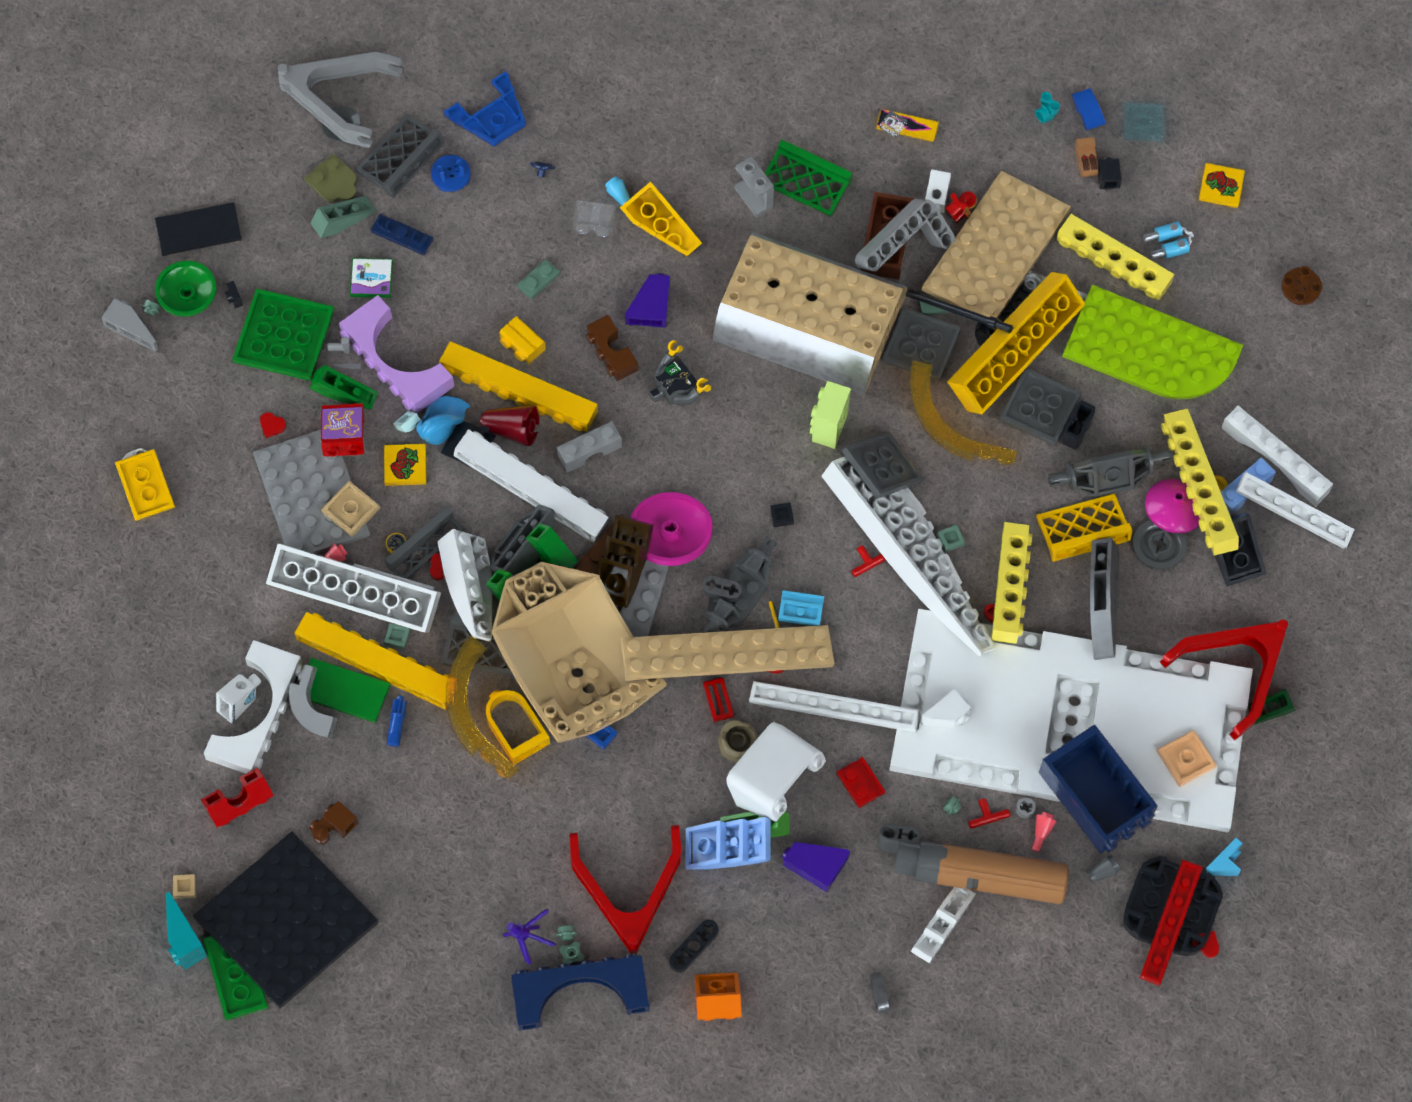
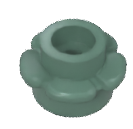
(151, 308)
(952, 805)
(566, 933)

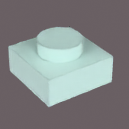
(407, 422)

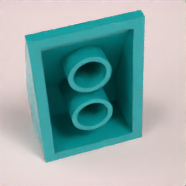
(184, 944)

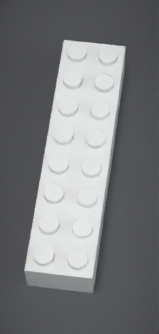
(353, 588)

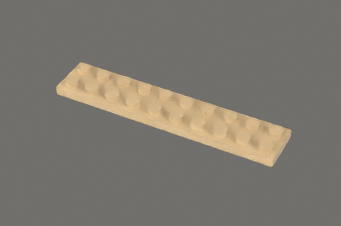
(727, 652)

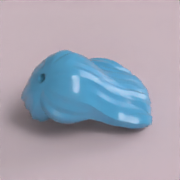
(441, 419)

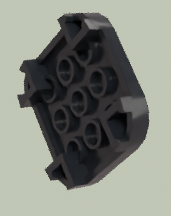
(1150, 898)

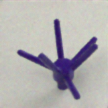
(522, 932)

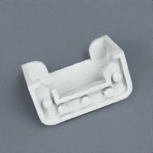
(770, 770)

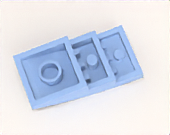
(729, 843)

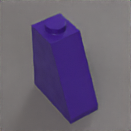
(650, 303)
(815, 862)

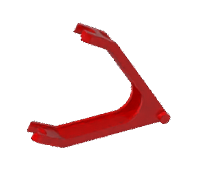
(1263, 638)
(628, 926)

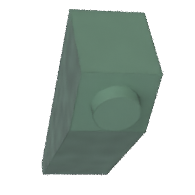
(340, 216)

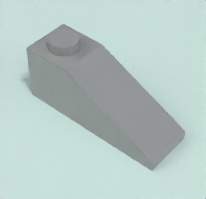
(124, 320)

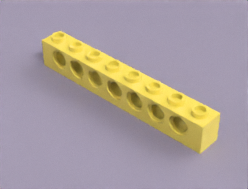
(1205, 494)

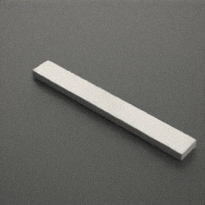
(834, 706)

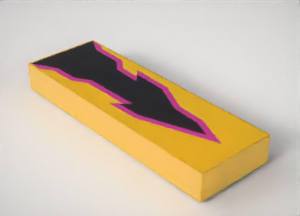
(915, 126)

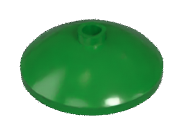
(181, 279)

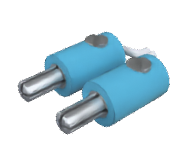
(1172, 248)

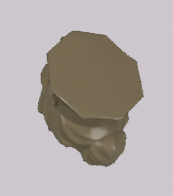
(736, 739)

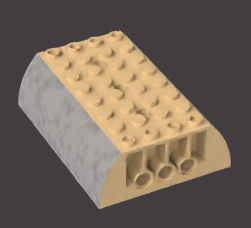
(805, 333)

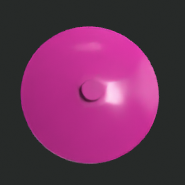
(679, 530)

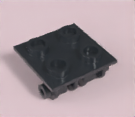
(458, 433)

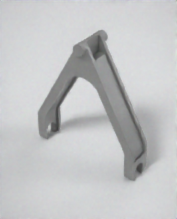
(300, 78)

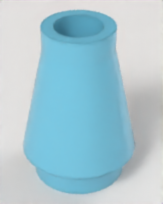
(617, 190)

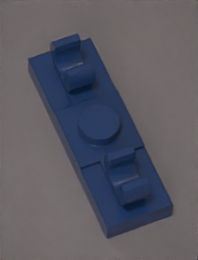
(401, 234)

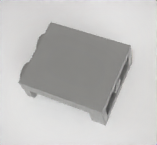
(755, 188)

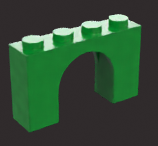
(550, 549)

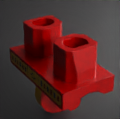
(960, 206)

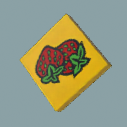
(1221, 185)
(405, 464)

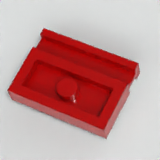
(860, 782)

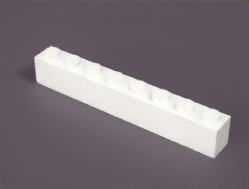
(530, 485)

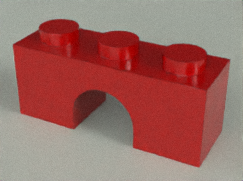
(254, 792)

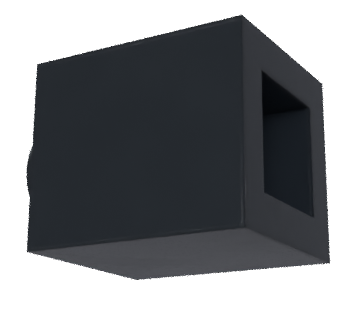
(1109, 173)

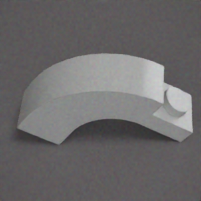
(303, 708)

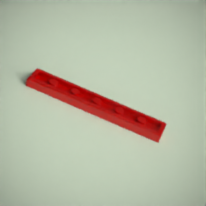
(1171, 922)

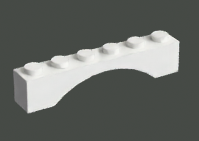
(1301, 474)

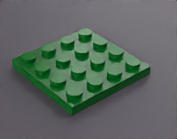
(283, 334)

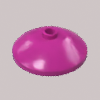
(1168, 511)

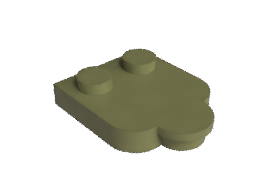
(333, 180)

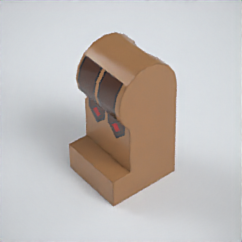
(1086, 157)

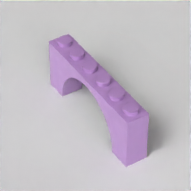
(414, 388)

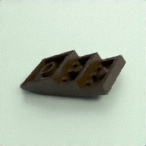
(624, 558)

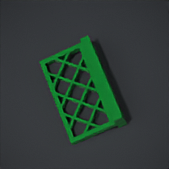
(818, 166)

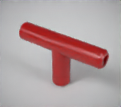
(869, 562)
(988, 817)

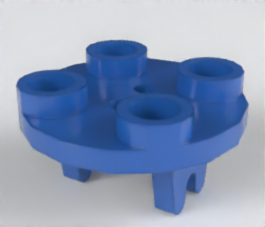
(442, 177)

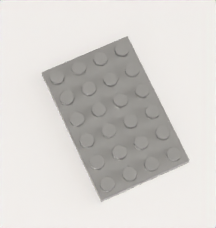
(299, 486)

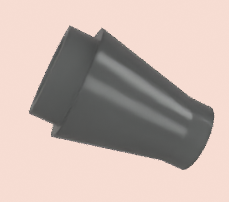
(1103, 869)

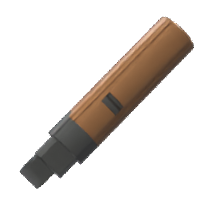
(974, 867)

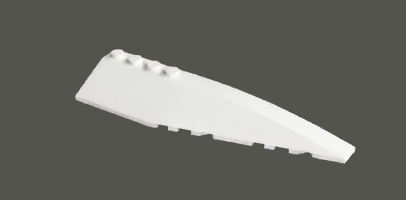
(910, 547)

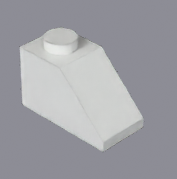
(947, 712)

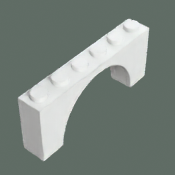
(246, 750)

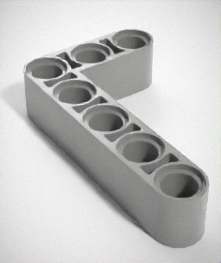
(905, 226)

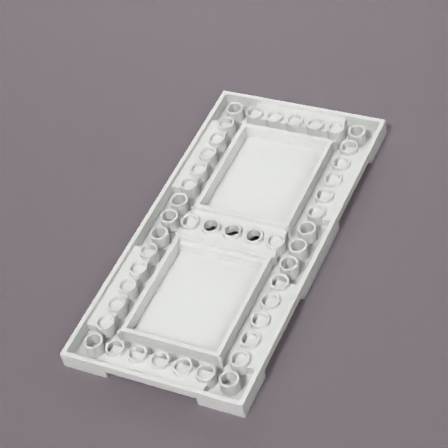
(1022, 706)

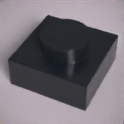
(233, 295)
(782, 514)

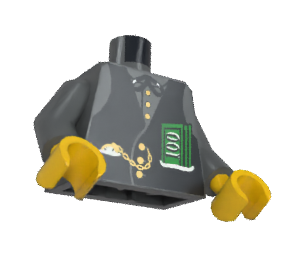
(675, 380)

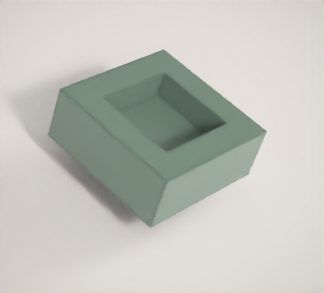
(951, 538)
(397, 636)

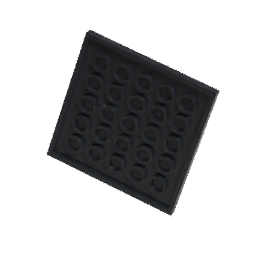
(285, 919)

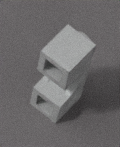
(577, 451)

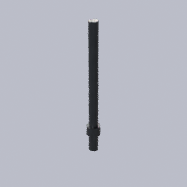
(991, 322)

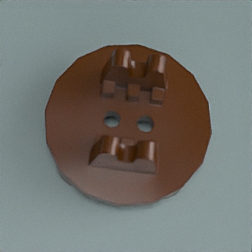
(1309, 281)

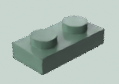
(538, 279)

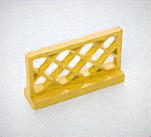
(1083, 544)

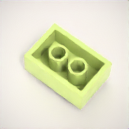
(830, 414)

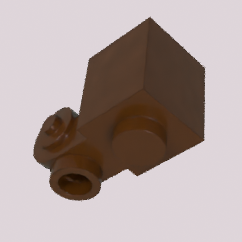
(335, 818)

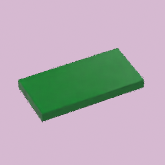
(348, 691)
(234, 987)

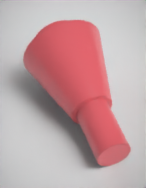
(337, 553)
(1044, 825)

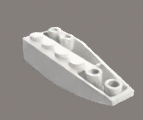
(466, 573)

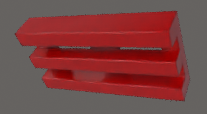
(722, 716)

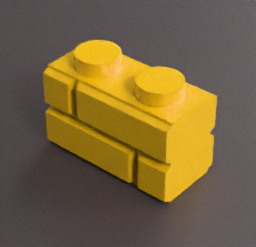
(522, 340)

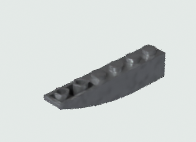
(1104, 597)

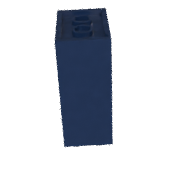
(1098, 789)

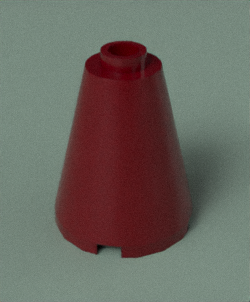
(513, 423)

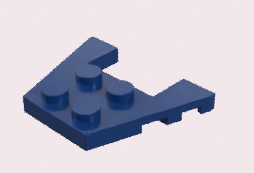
(497, 119)

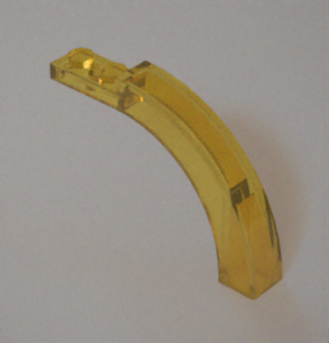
(940, 431)
(459, 711)

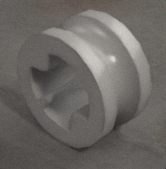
(1022, 813)

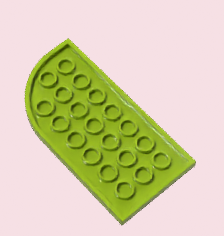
(1149, 347)

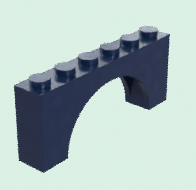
(621, 975)

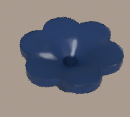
(542, 167)

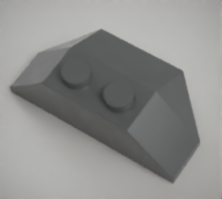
(514, 551)

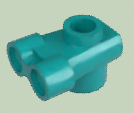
(1048, 108)

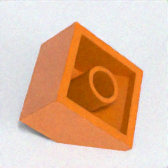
(718, 996)

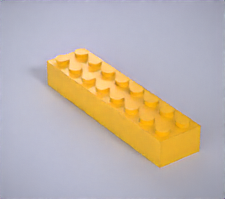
(1008, 354)

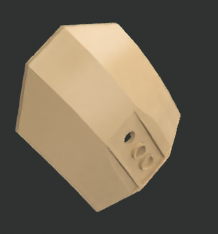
(561, 622)

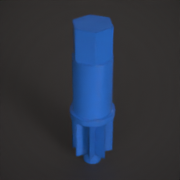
(397, 715)

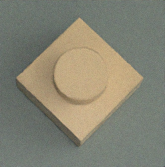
(184, 886)

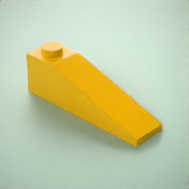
(656, 216)

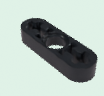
(678, 953)

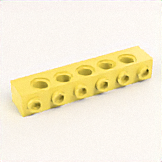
(1110, 248)
(1003, 629)

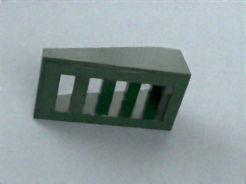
(1281, 711)

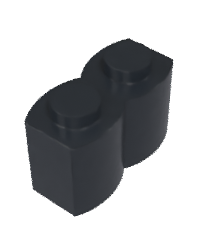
(1078, 424)

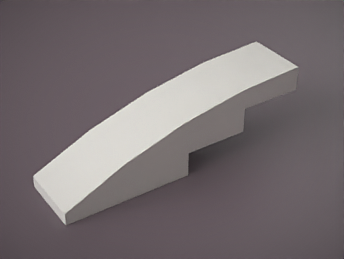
(942, 923)

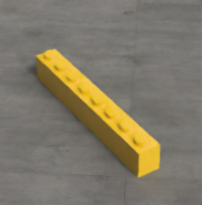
(519, 387)
(373, 659)

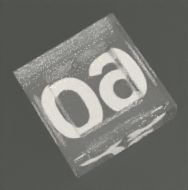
(893, 124)

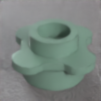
(574, 947)

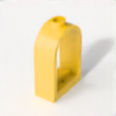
(530, 746)

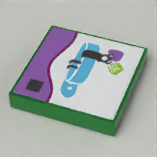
(371, 277)

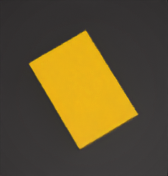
(144, 484)

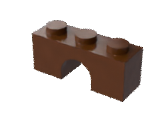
(619, 362)

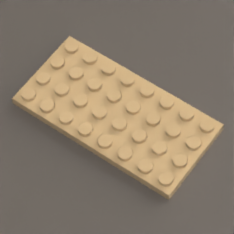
(996, 247)

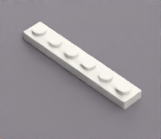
(1295, 510)

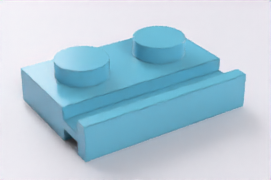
(801, 608)

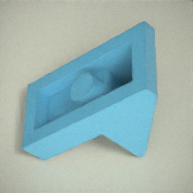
(1222, 864)

